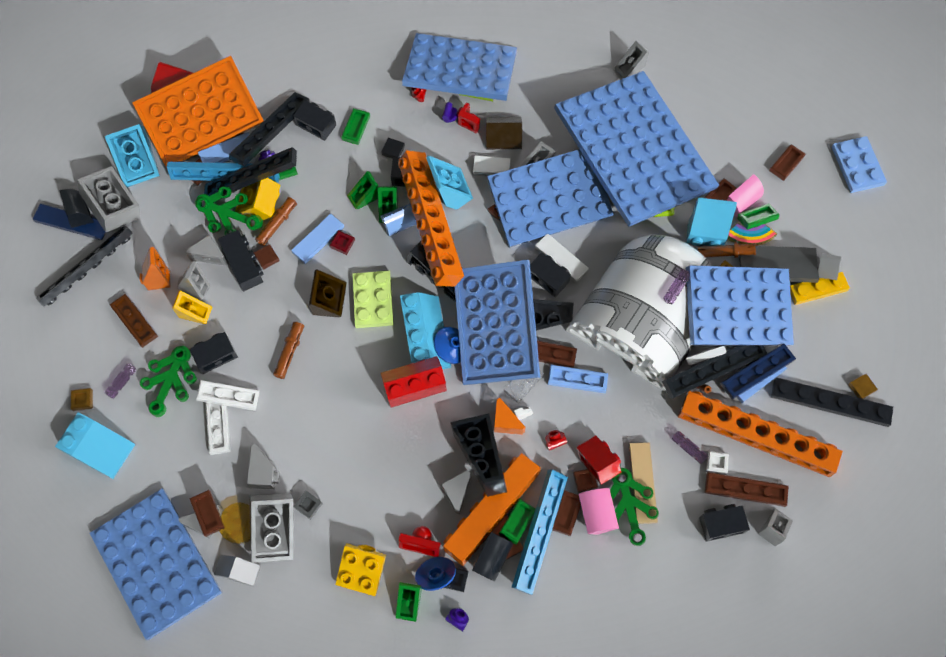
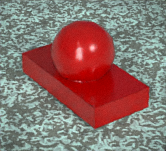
(420, 542)

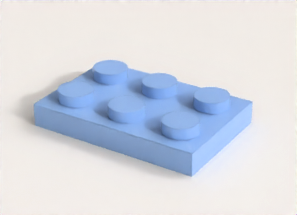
(858, 164)

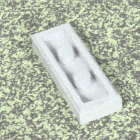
(562, 257)
(228, 395)
(217, 428)

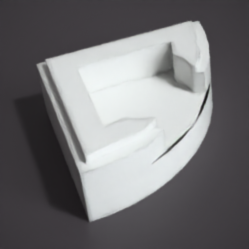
(523, 413)

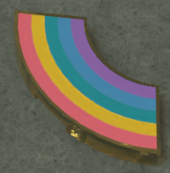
(758, 235)

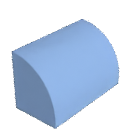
(398, 219)

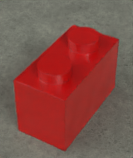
(599, 459)

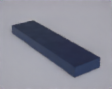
(58, 219)
(758, 371)

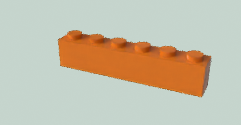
(490, 511)

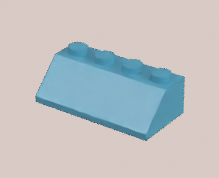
(422, 322)

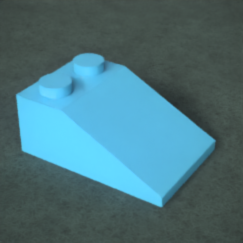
(133, 155)
(450, 183)
(710, 222)
(95, 445)

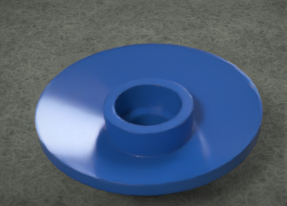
(444, 345)
(435, 573)

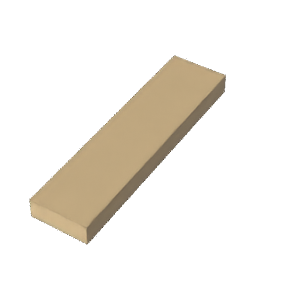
(643, 473)

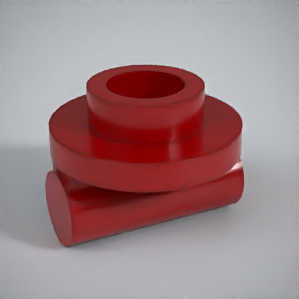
(418, 93)
(555, 439)

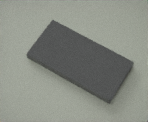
(799, 260)

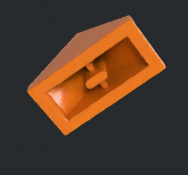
(506, 420)

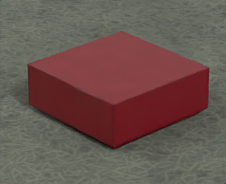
(342, 242)

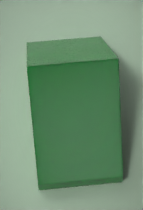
(364, 191)
(387, 200)
(408, 601)

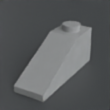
(194, 282)

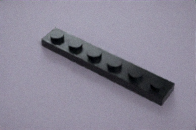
(267, 130)
(254, 173)
(79, 271)
(712, 369)
(832, 402)

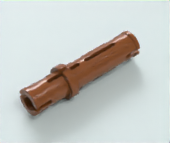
(278, 218)
(728, 250)
(286, 356)

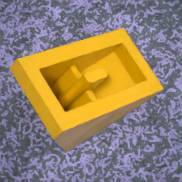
(190, 308)

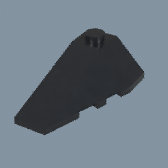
(552, 313)

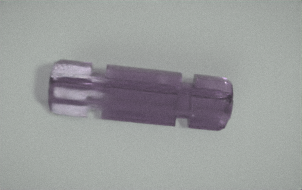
(677, 286)
(120, 381)
(690, 447)

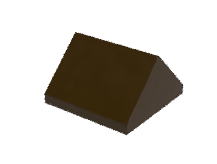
(503, 133)
(327, 295)

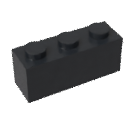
(241, 260)

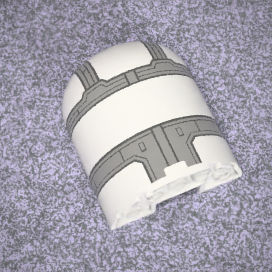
(629, 308)

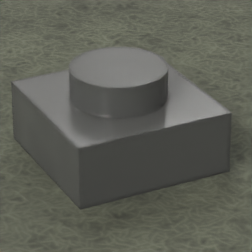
(308, 505)

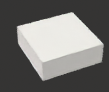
(717, 462)

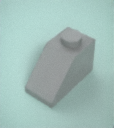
(261, 471)

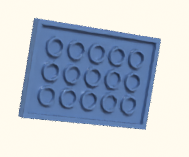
(460, 66)
(548, 197)
(739, 306)
(497, 323)
(155, 564)

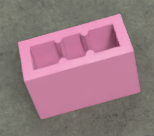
(747, 194)
(598, 511)

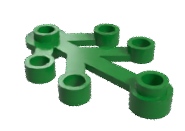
(224, 211)
(169, 377)
(629, 502)

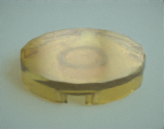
(237, 523)

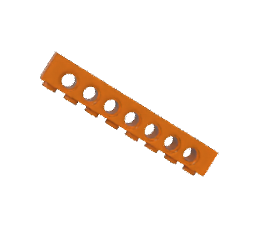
(430, 219)
(829, 453)

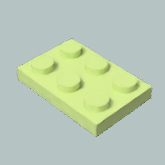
(372, 299)

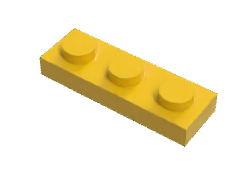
(811, 291)

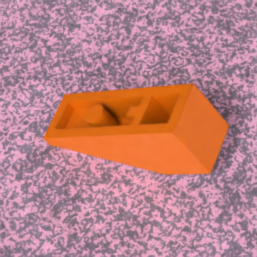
(154, 271)

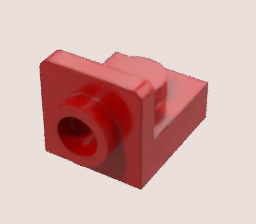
(467, 119)

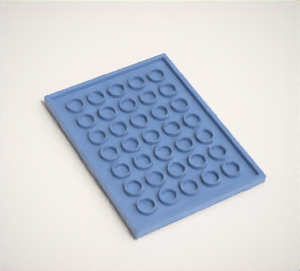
(636, 148)

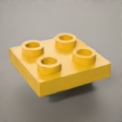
(360, 569)

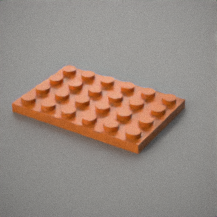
(198, 111)

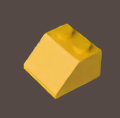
(261, 199)

